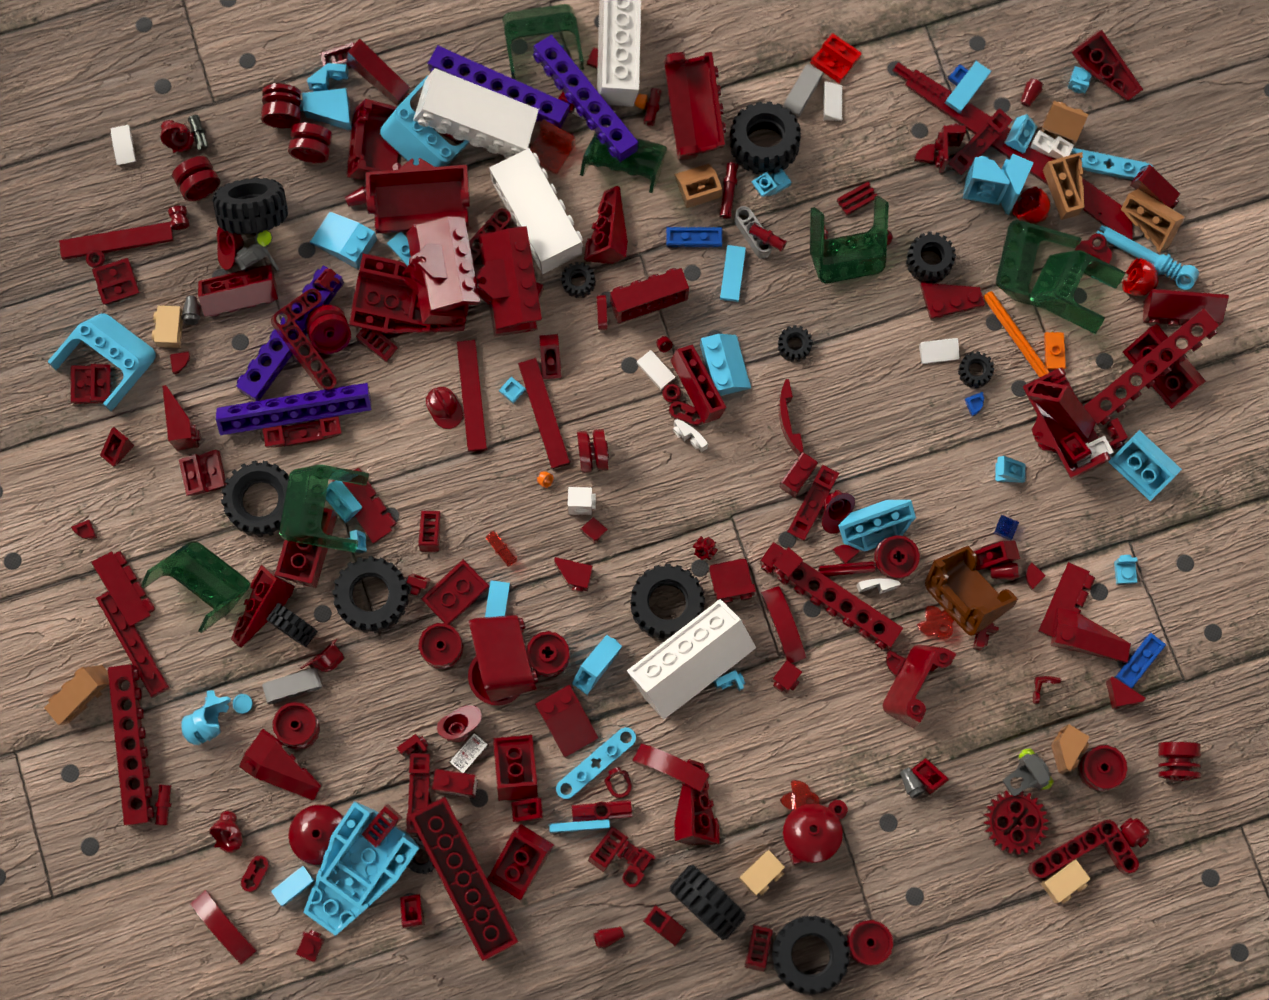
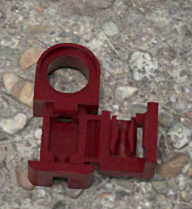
(637, 859)

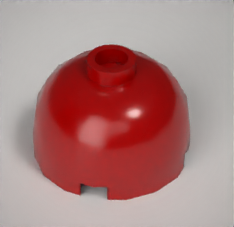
(1033, 206)
(1141, 278)

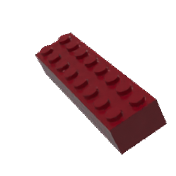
(463, 878)

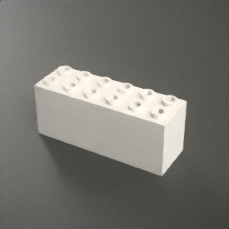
(619, 51)
(475, 114)
(534, 204)
(692, 659)

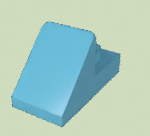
(1009, 470)

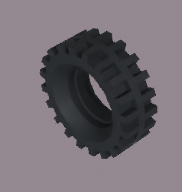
(239, 484)
(380, 618)

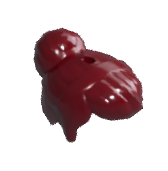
(172, 136)
(227, 833)

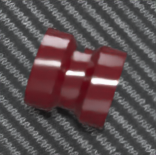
(178, 217)

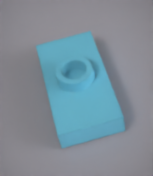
(400, 247)

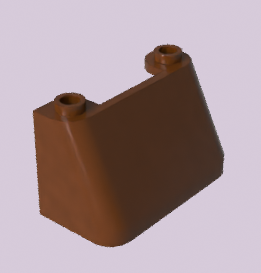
(966, 592)

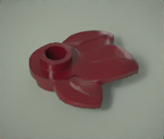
(1101, 252)

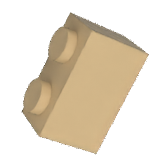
(168, 326)
(761, 873)
(1066, 881)

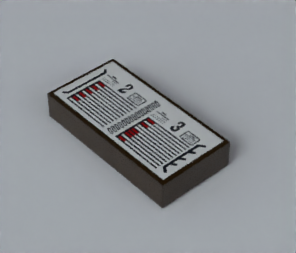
(469, 753)

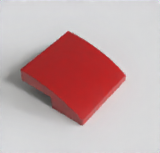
(835, 58)

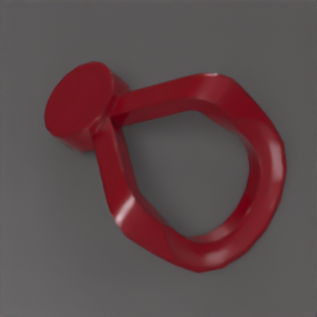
(1043, 679)
(617, 771)

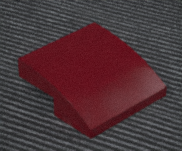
(115, 281)
(89, 384)
(202, 473)

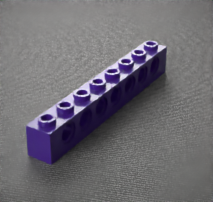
(551, 48)
(442, 57)
(268, 374)
(293, 409)

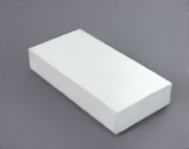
(656, 370)

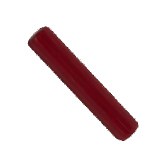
(846, 569)

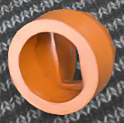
(641, 101)
(547, 477)

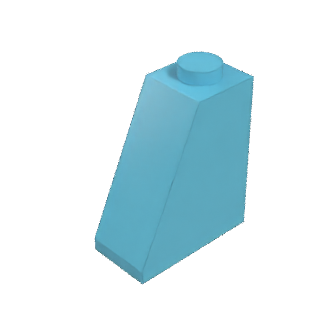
(328, 107)
(596, 664)

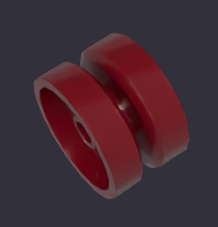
(310, 143)
(196, 178)
(328, 329)
(593, 450)
(907, 552)
(435, 636)
(544, 643)
(286, 731)
(1114, 766)
(882, 942)

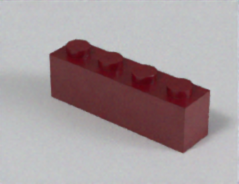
(698, 384)

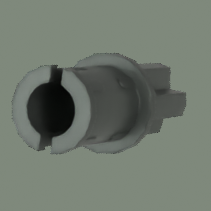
(198, 132)

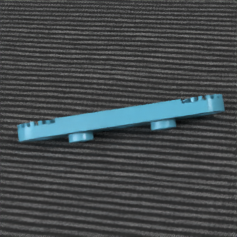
(1120, 167)
(607, 753)

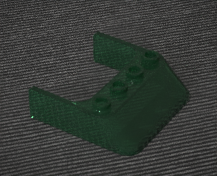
(539, 22)
(644, 162)
(852, 254)
(1020, 255)
(1059, 282)
(306, 502)
(205, 577)

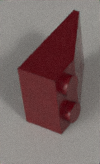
(180, 429)
(566, 721)
(515, 767)
(520, 861)

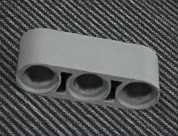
(803, 89)
(745, 226)
(292, 685)

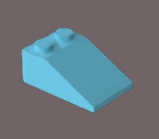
(344, 239)

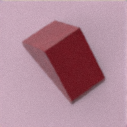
(116, 447)
(1075, 448)
(1121, 694)
(929, 775)
(527, 810)
(411, 911)

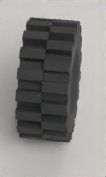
(292, 625)

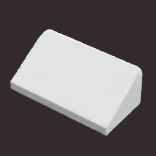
(832, 102)
(939, 350)

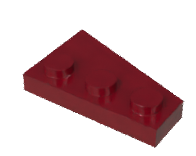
(950, 299)

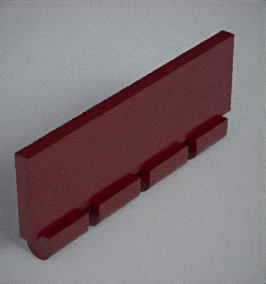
(371, 513)
(120, 587)
(1067, 595)

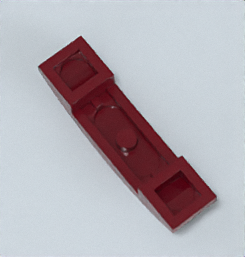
(980, 142)
(302, 433)
(793, 440)
(813, 502)
(784, 624)
(671, 766)
(418, 786)
(222, 927)

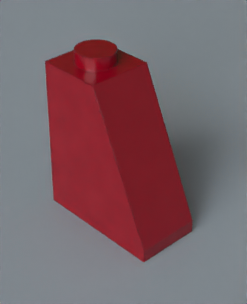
(1156, 186)

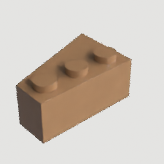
(1065, 184)
(1153, 218)
(77, 693)

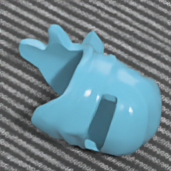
(203, 723)

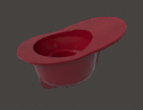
(228, 246)
(444, 407)
(837, 508)
(327, 659)
(459, 723)

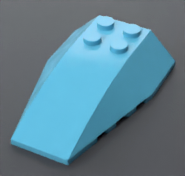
(355, 870)

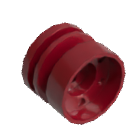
(280, 105)
(1179, 760)

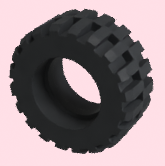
(765, 117)
(250, 205)
(660, 577)
(707, 902)
(837, 947)

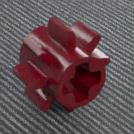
(705, 548)

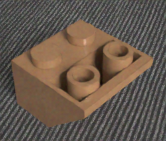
(1064, 122)
(698, 185)
(1067, 748)

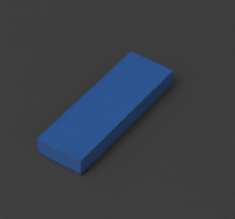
(693, 236)
(1140, 660)

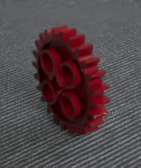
(1002, 809)

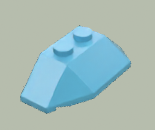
(872, 524)

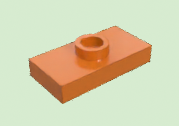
(1054, 350)

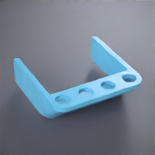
(416, 141)
(114, 344)

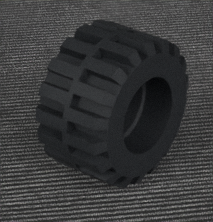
(939, 246)

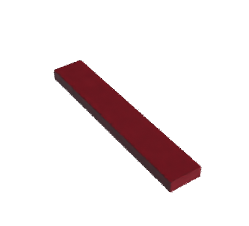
(116, 240)
(471, 395)
(543, 413)
(134, 647)

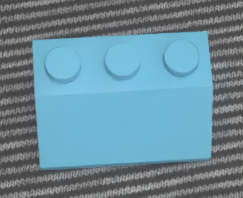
(1016, 171)
(985, 181)
(725, 363)
(1144, 465)

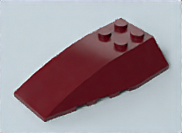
(387, 303)

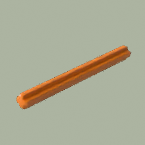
(1015, 334)

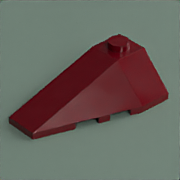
(1103, 61)
(266, 594)
(1082, 635)
(273, 765)
(695, 817)

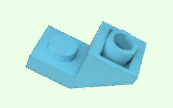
(320, 80)
(771, 184)

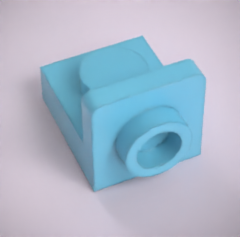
(1079, 80)
(1125, 569)
(726, 680)

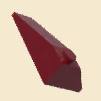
(609, 234)

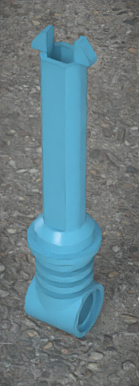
(1163, 263)

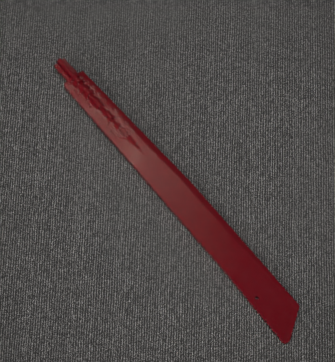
(974, 119)

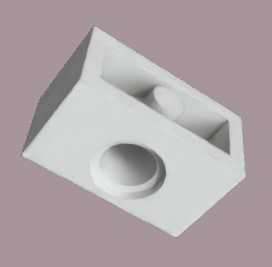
(581, 501)

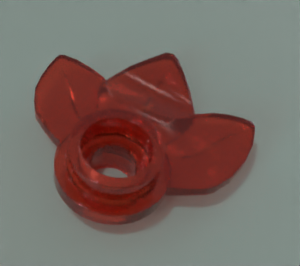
(934, 621)
(798, 796)

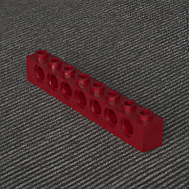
(1202, 320)
(858, 607)
(117, 676)

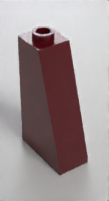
(377, 72)
(1063, 407)

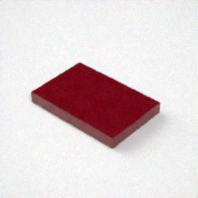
(455, 592)

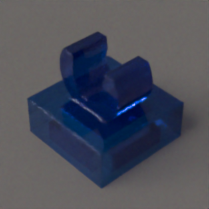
(1006, 527)

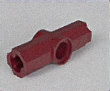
(615, 809)

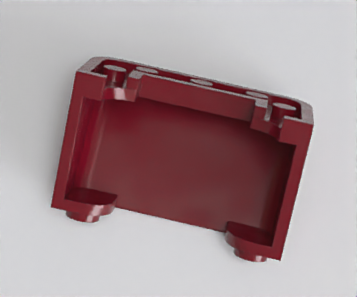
(367, 148)
(502, 656)
(901, 698)

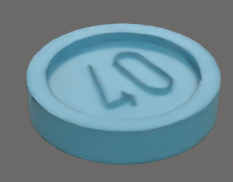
(242, 703)

